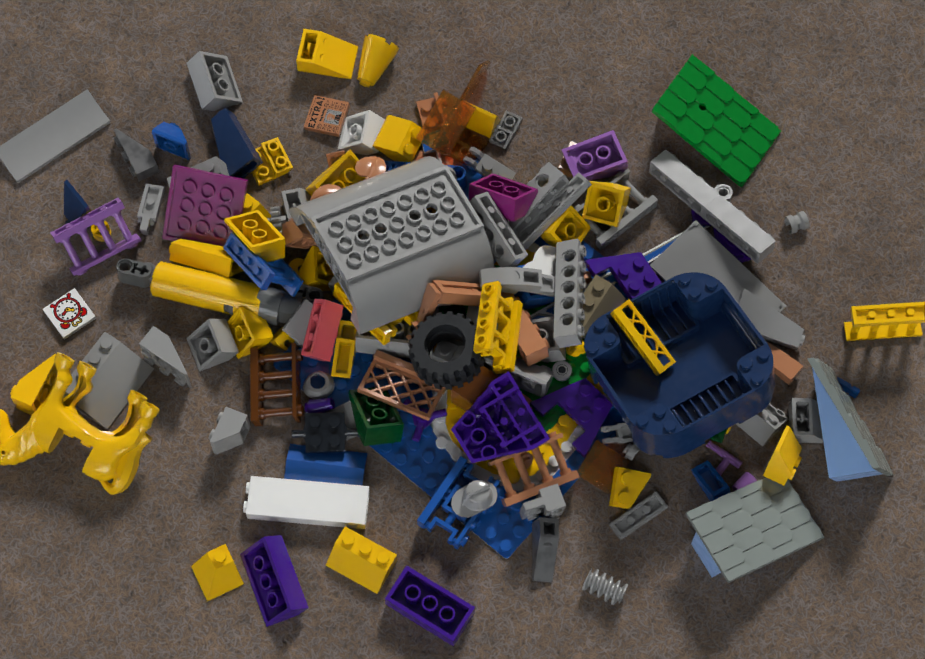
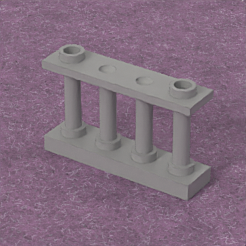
(631, 215)

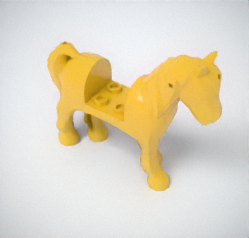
(113, 453)

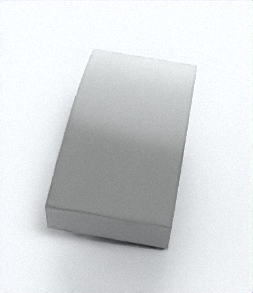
(506, 129)

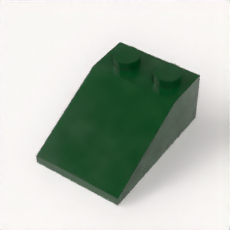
(375, 420)

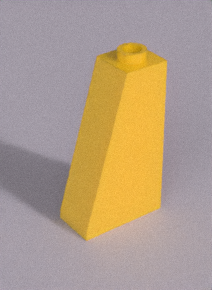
(204, 257)

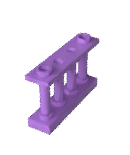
(97, 218)

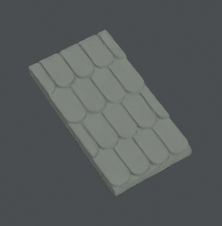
(846, 437)
(751, 528)

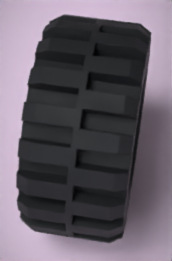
(434, 331)

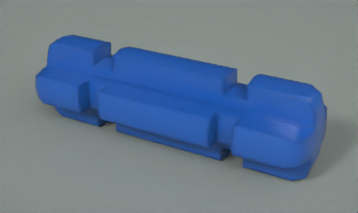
(853, 391)

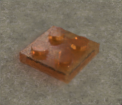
(600, 465)

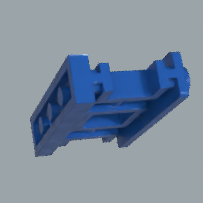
(445, 494)

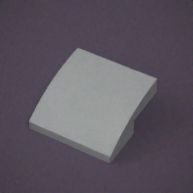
(298, 323)

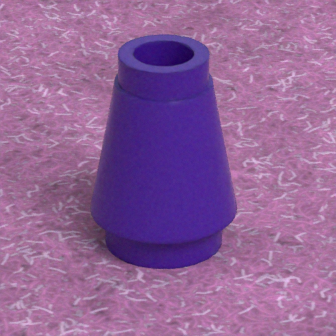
(319, 405)

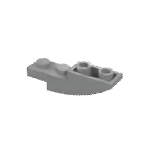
(519, 279)

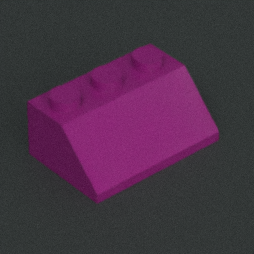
(509, 196)

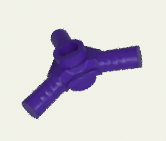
(421, 423)

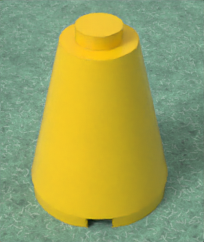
(375, 59)

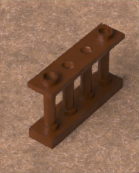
(258, 377)

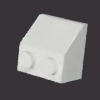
(360, 133)

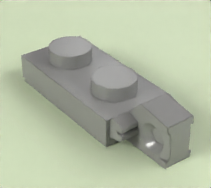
(150, 207)

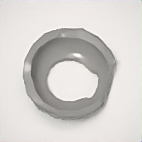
(323, 392)

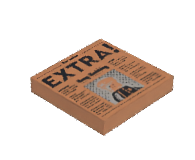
(326, 116)

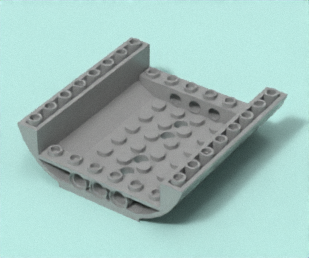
(392, 268)

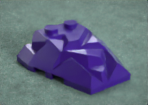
(499, 423)

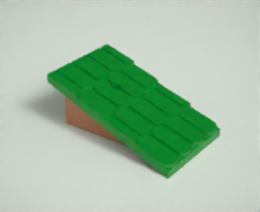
(716, 121)

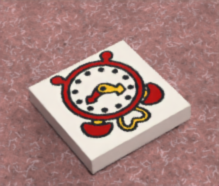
(69, 313)

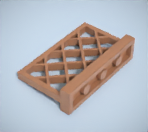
(394, 366)

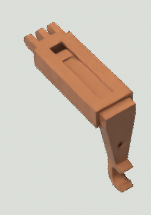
(447, 293)

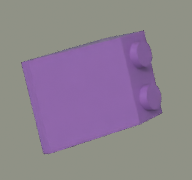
(596, 157)

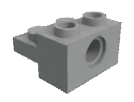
(548, 504)

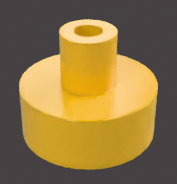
(576, 350)

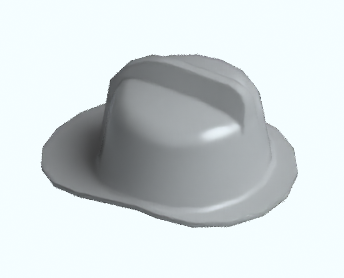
(474, 498)

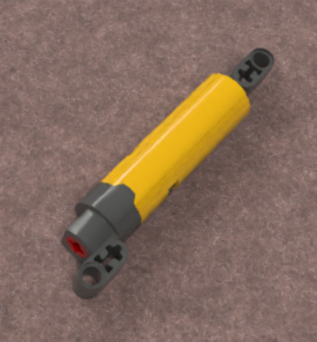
(213, 290)

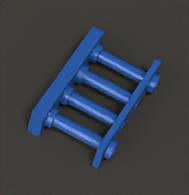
(260, 270)

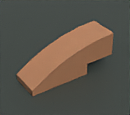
(784, 365)

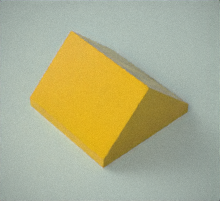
(483, 122)

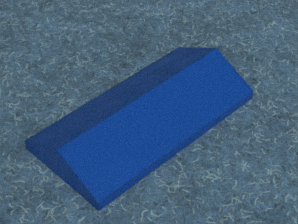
(328, 467)

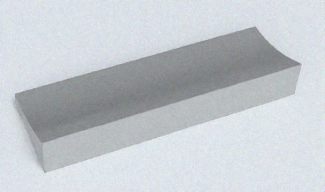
(52, 136)

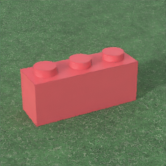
(322, 330)

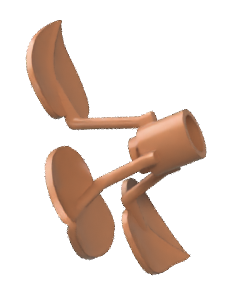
(365, 167)

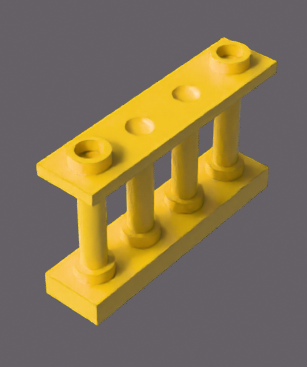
(885, 321)

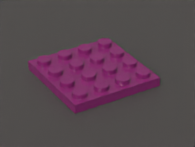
(200, 204)

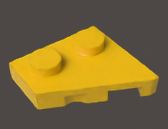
(627, 486)

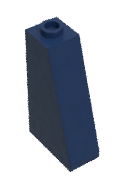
(234, 145)

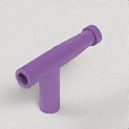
(727, 458)

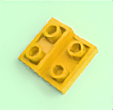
(274, 162)

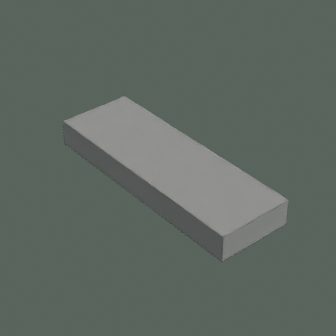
(638, 515)

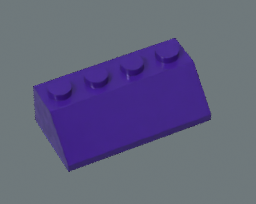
(273, 580)

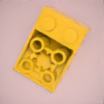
(326, 55)

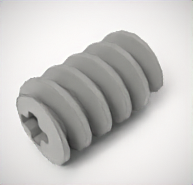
(605, 587)

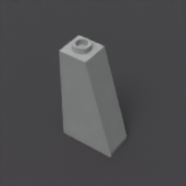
(770, 322)

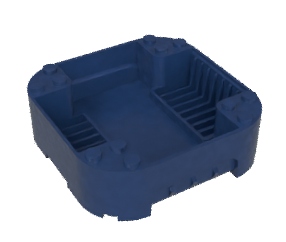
(718, 374)

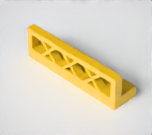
(638, 339)

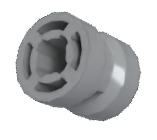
(797, 222)

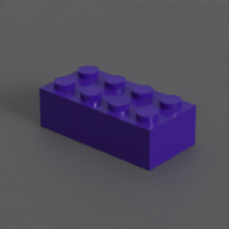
(429, 605)

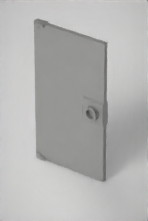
(701, 253)

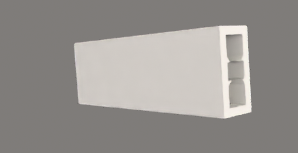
(307, 502)

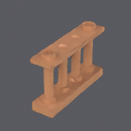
(530, 488)

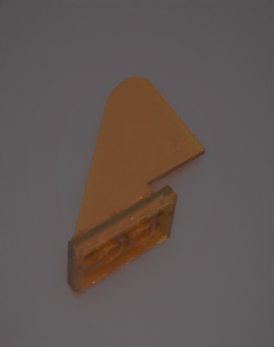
(450, 116)

